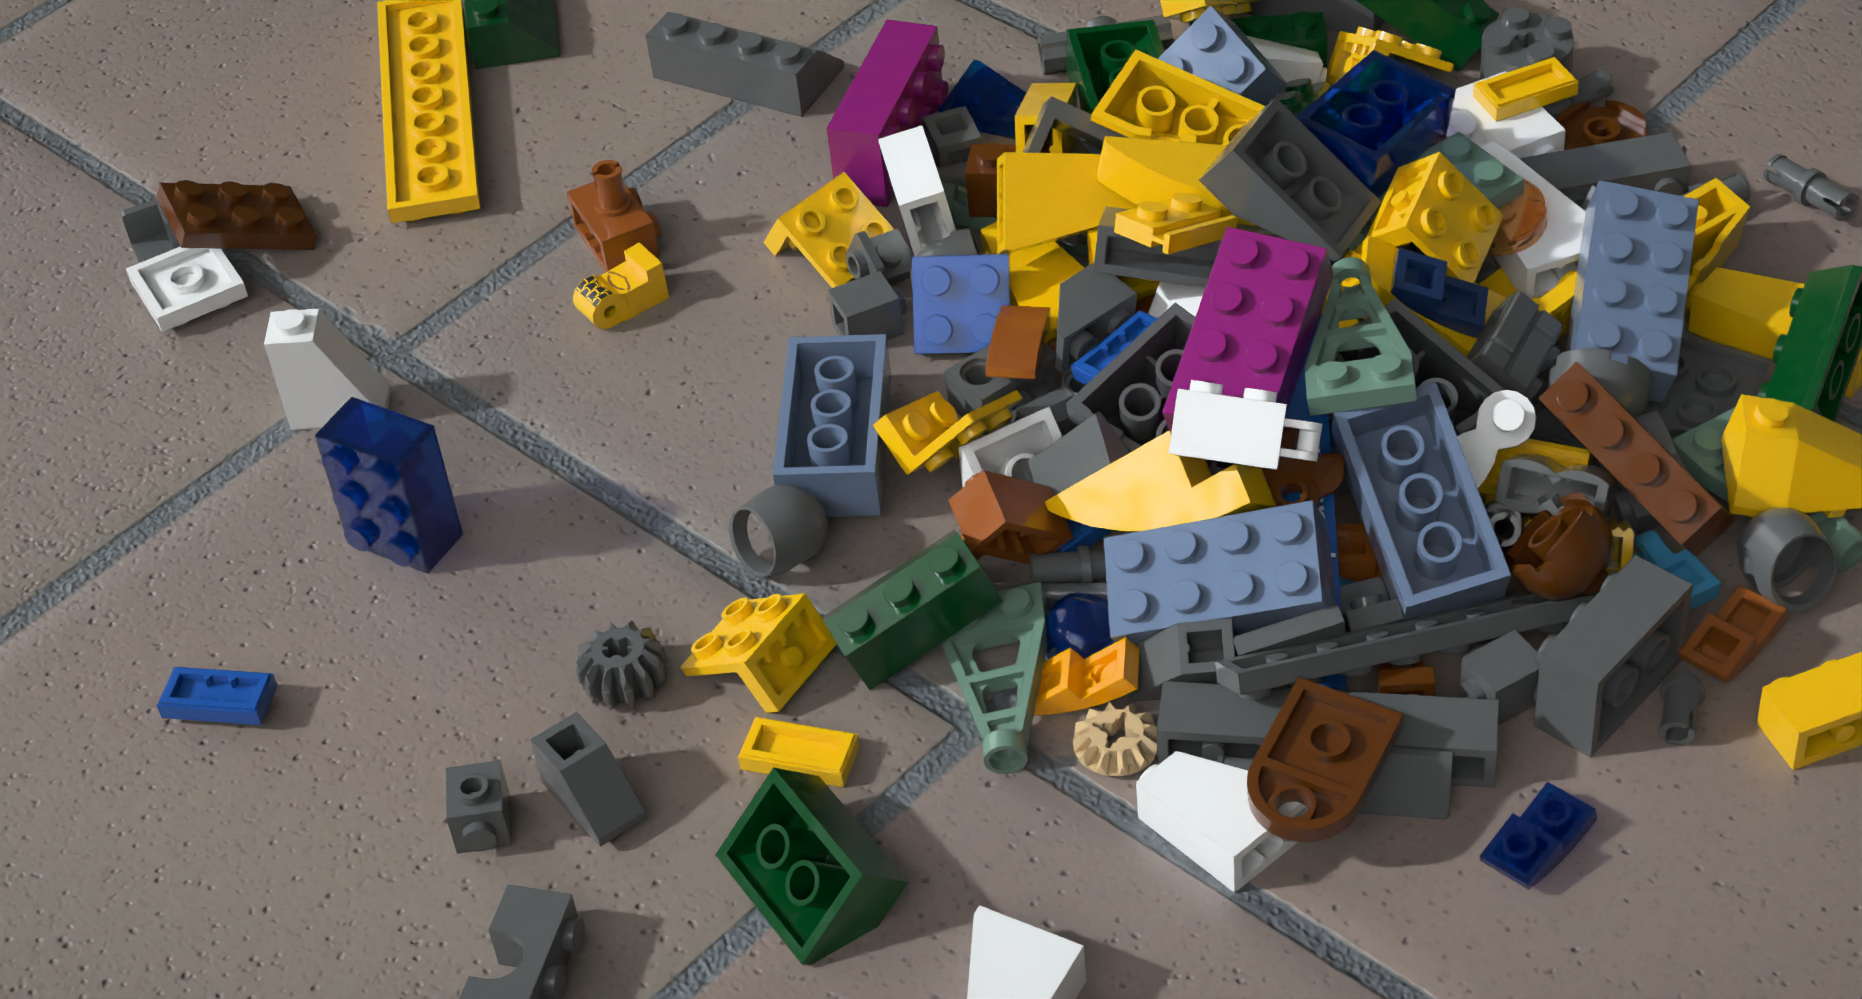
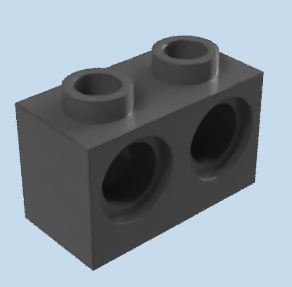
(971, 389)

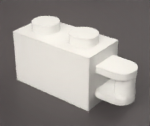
(1237, 428)

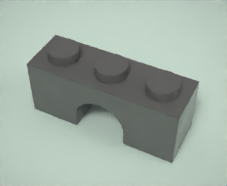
(536, 935)

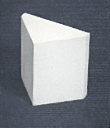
(1010, 447)

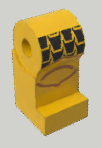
(622, 290)

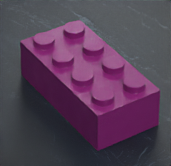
(887, 96)
(1255, 317)

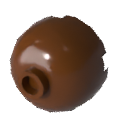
(1564, 551)

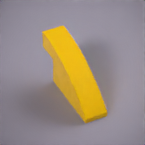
(1158, 169)
(1160, 490)

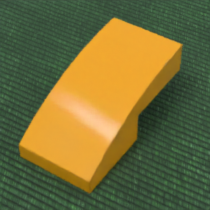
(1080, 683)

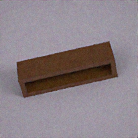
(1637, 459)

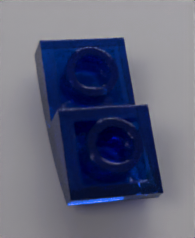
(1540, 838)

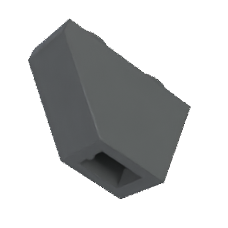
(1088, 312)
(1183, 655)
(586, 779)

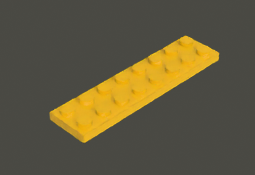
(426, 109)

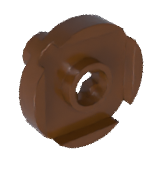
(1591, 125)

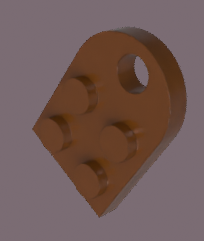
(1321, 754)

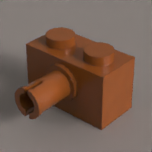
(612, 216)
(1007, 518)

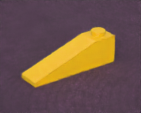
(1789, 460)

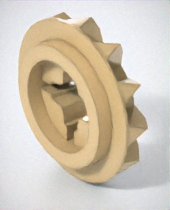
(1125, 756)

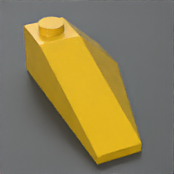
(1171, 105)

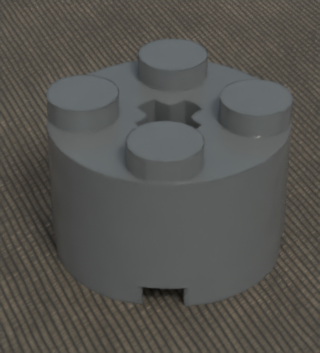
(1523, 40)

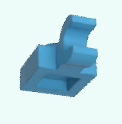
(1682, 564)

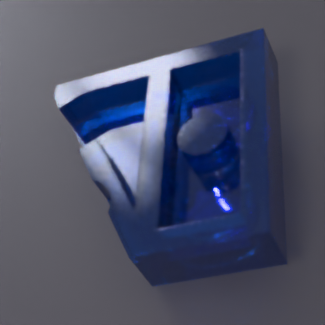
(988, 99)

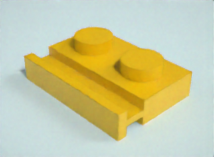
(1174, 223)

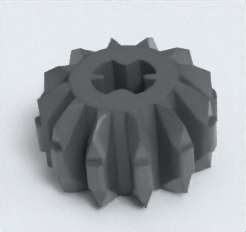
(621, 665)

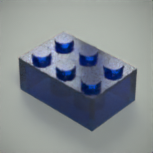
(1380, 118)
(389, 484)

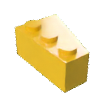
(1717, 229)

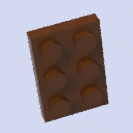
(236, 216)

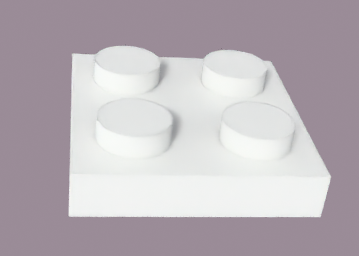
(186, 284)

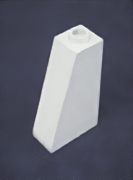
(1558, 250)

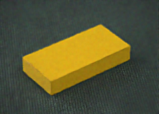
(1525, 89)
(799, 749)

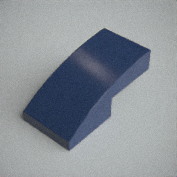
(1448, 301)

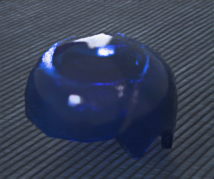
(1078, 623)

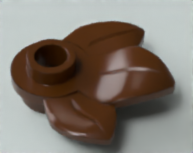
(1306, 477)

